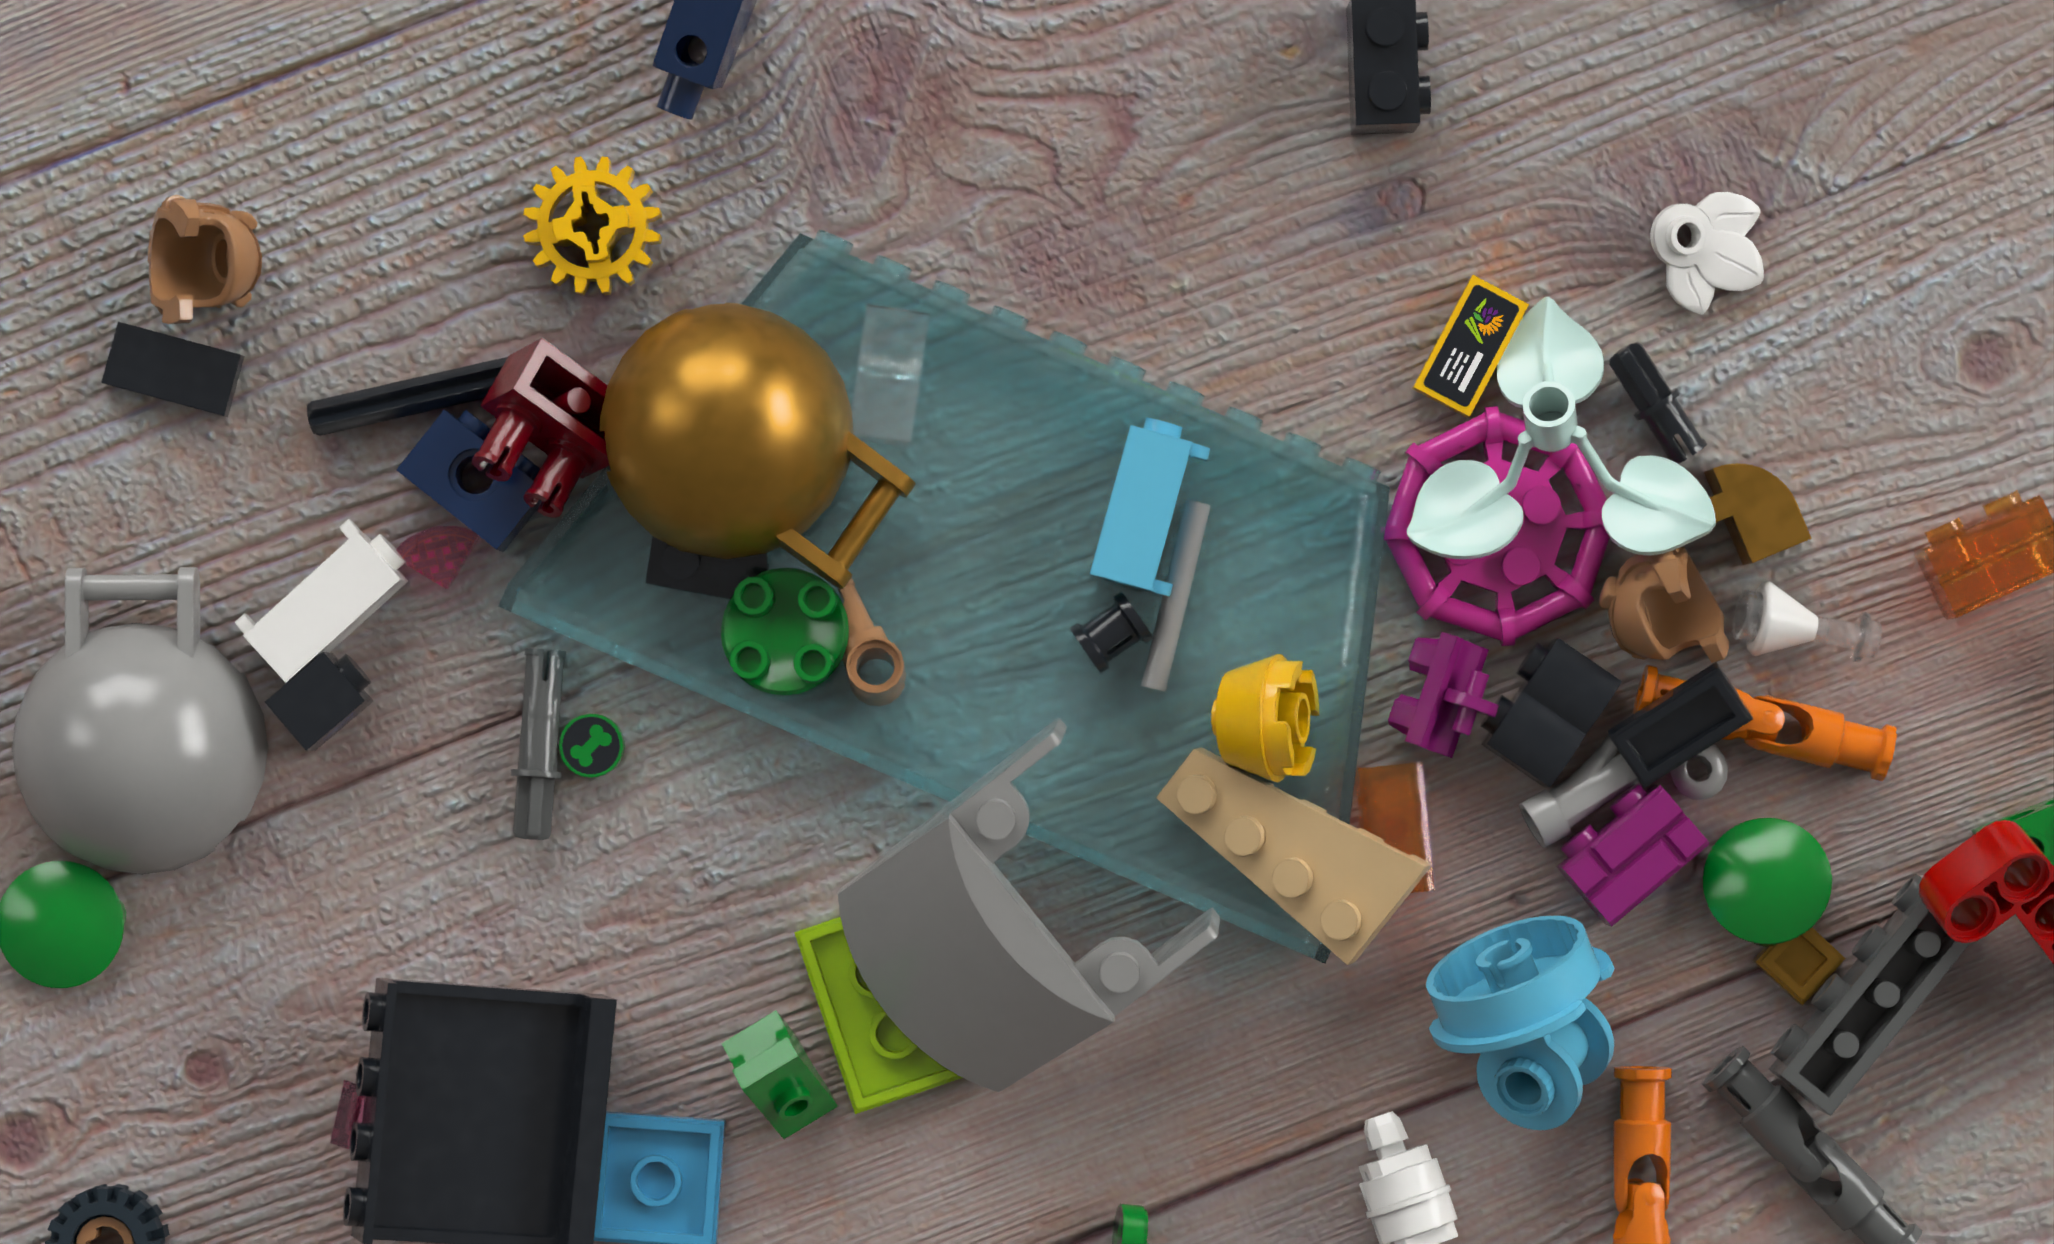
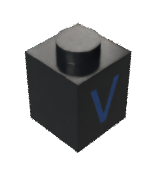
(321, 699)

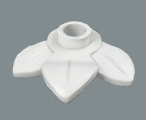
(1717, 251)

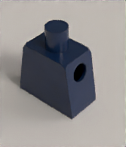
(721, 28)

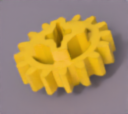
(563, 230)

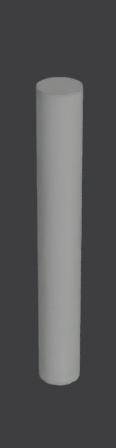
(1173, 607)

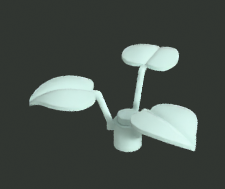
(1547, 372)

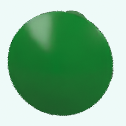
(784, 631)
(1767, 881)
(61, 924)

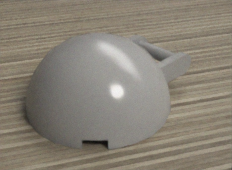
(138, 734)

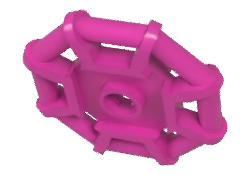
(1526, 556)

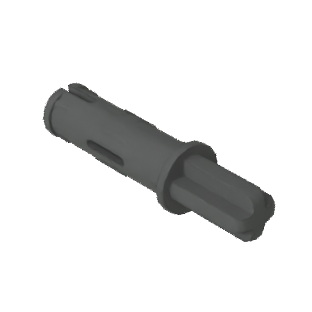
(538, 745)

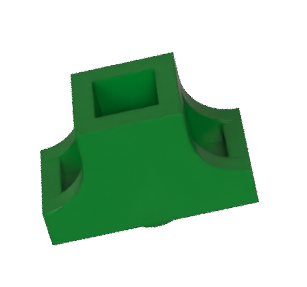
(778, 1075)

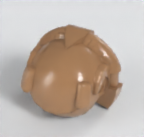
(201, 258)
(1663, 608)

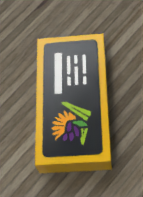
(1470, 346)

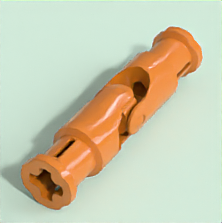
(1825, 733)
(1636, 1134)

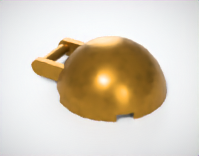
(737, 439)

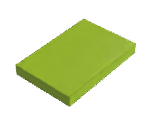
(871, 1051)

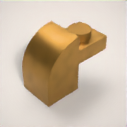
(1756, 510)

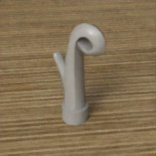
(1599, 781)

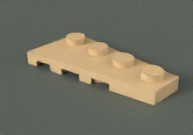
(1311, 864)

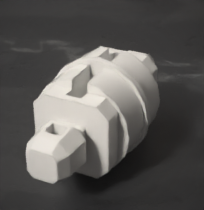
(1404, 1188)

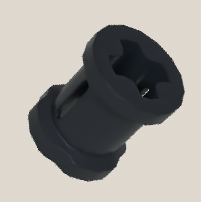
(1111, 632)

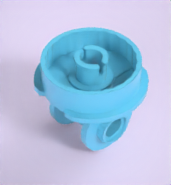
(1525, 1010)

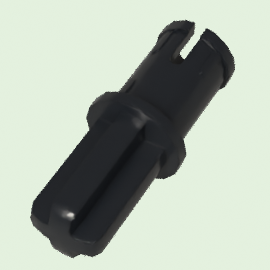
(1655, 401)

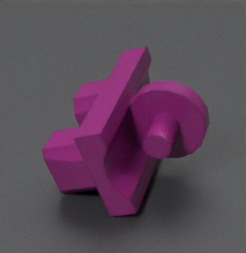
(1449, 694)

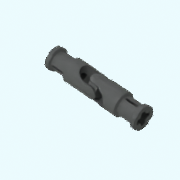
(1794, 1140)

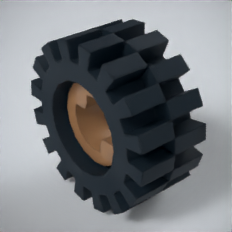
(112, 1207)

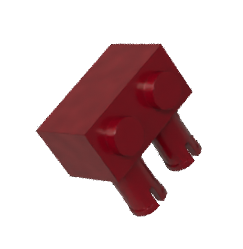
(555, 407)

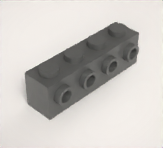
(1868, 1005)

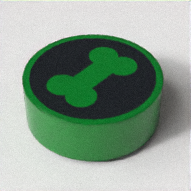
(591, 745)
(1130, 1225)

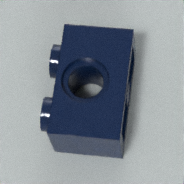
(437, 470)

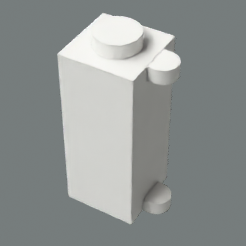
(327, 603)

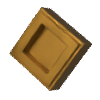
(1800, 964)

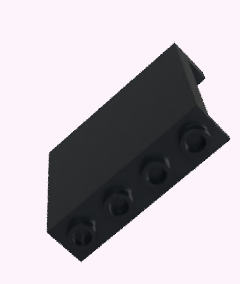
(480, 1114)

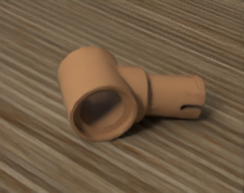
(865, 644)

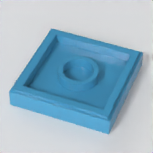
(659, 1179)

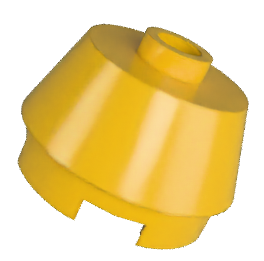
(1265, 717)

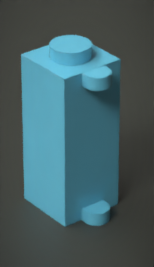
(1143, 505)

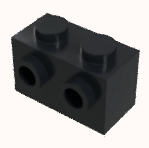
(1383, 66)

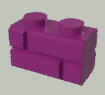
(1631, 852)

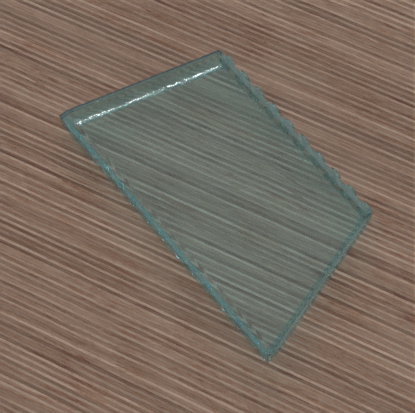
(995, 568)

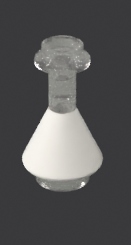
(1775, 621)

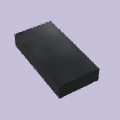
(172, 369)
(1680, 724)

